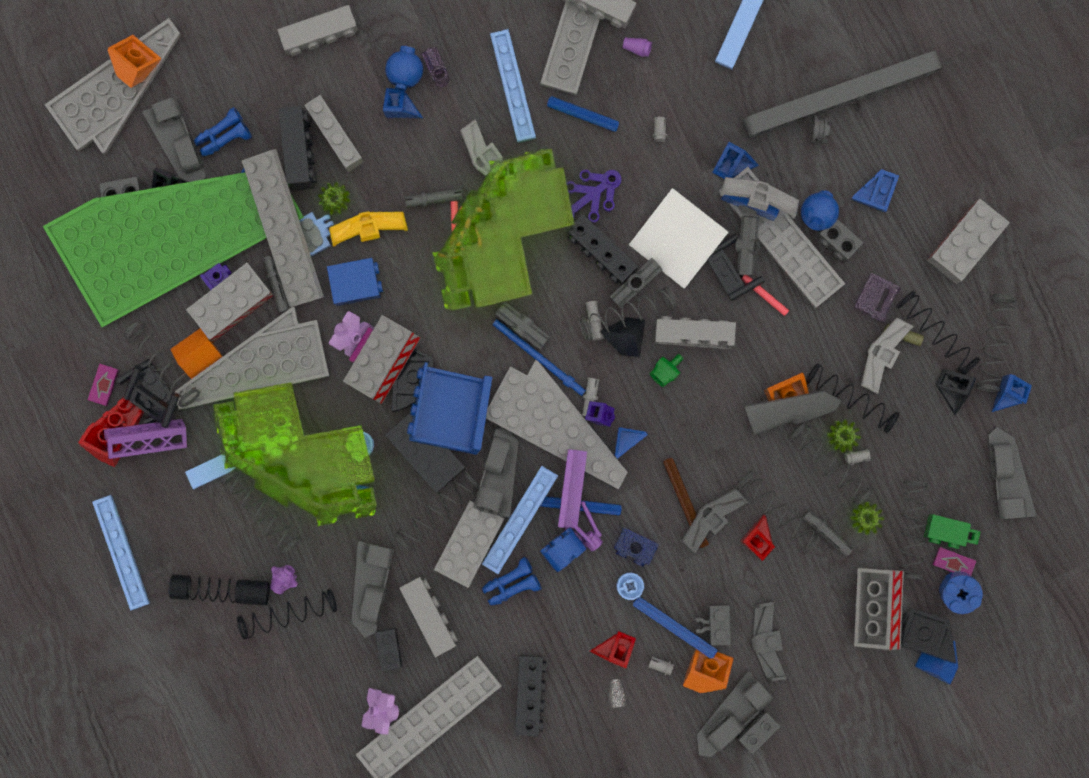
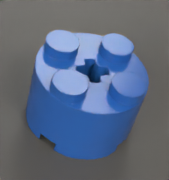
(563, 549)
(950, 588)

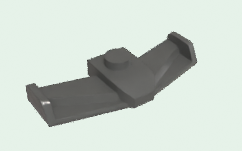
(712, 518)
(767, 642)

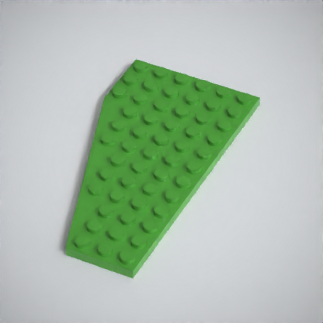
(154, 239)

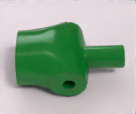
(666, 371)

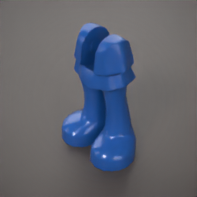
(240, 130)
(523, 569)

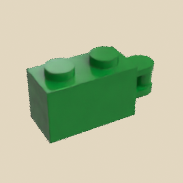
(950, 531)

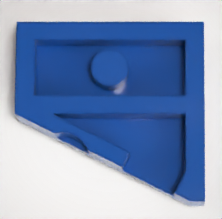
(877, 191)

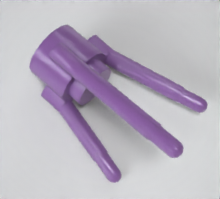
(590, 539)

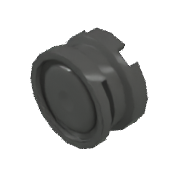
(820, 130)

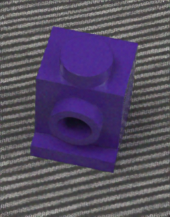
(209, 279)
(605, 414)

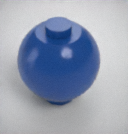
(404, 68)
(820, 211)

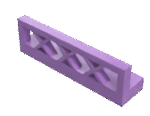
(142, 433)
(572, 488)

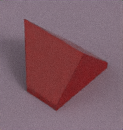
(759, 539)
(616, 649)

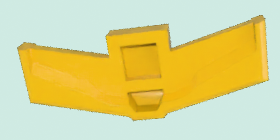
(367, 225)

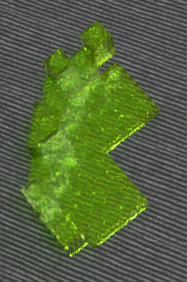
(486, 241)
(308, 470)

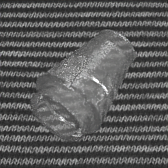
(616, 694)

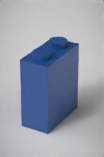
(354, 281)

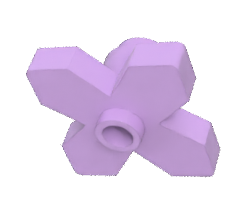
(349, 333)
(380, 711)

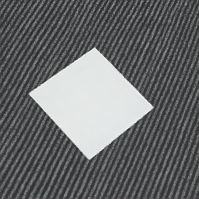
(678, 238)

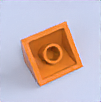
(195, 353)
(788, 388)

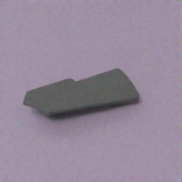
(175, 140)
(793, 409)
(1007, 471)
(498, 477)
(369, 589)
(732, 715)

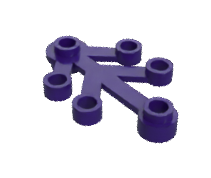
(593, 193)

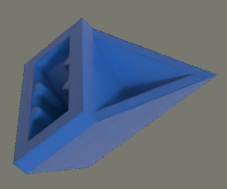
(399, 105)
(733, 162)
(1012, 392)
(627, 439)
(938, 668)

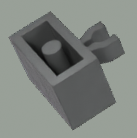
(718, 624)

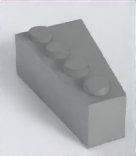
(695, 333)

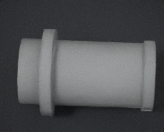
(659, 129)
(856, 457)
(661, 666)

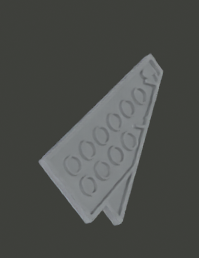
(102, 102)
(270, 357)
(544, 416)

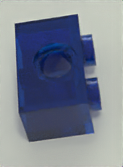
(647, 546)

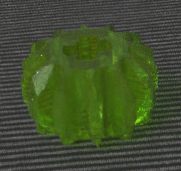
(339, 192)
(839, 440)
(860, 520)

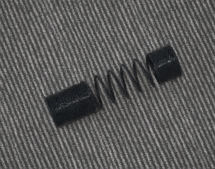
(246, 591)

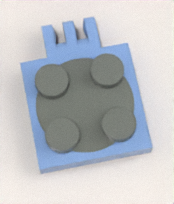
(316, 232)

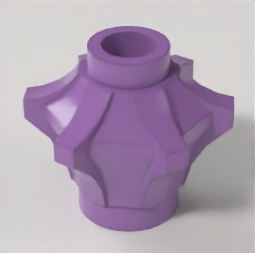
(282, 579)

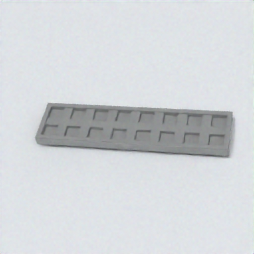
(282, 228)
(793, 252)
(429, 719)

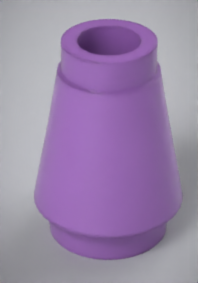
(638, 46)

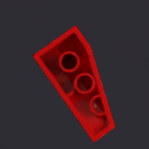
(121, 415)

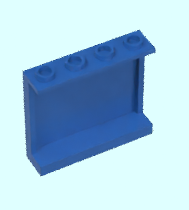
(449, 410)

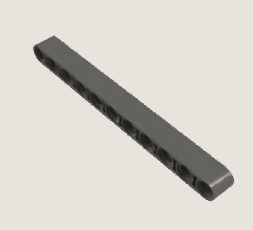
(842, 94)

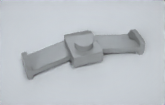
(477, 148)
(760, 195)
(882, 354)

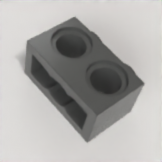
(120, 186)
(843, 235)
(758, 732)

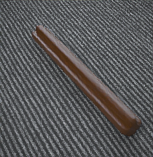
(682, 493)

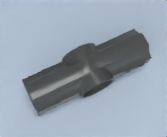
(747, 245)
(645, 274)
(522, 325)

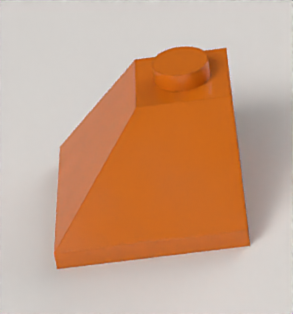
(132, 60)
(706, 673)

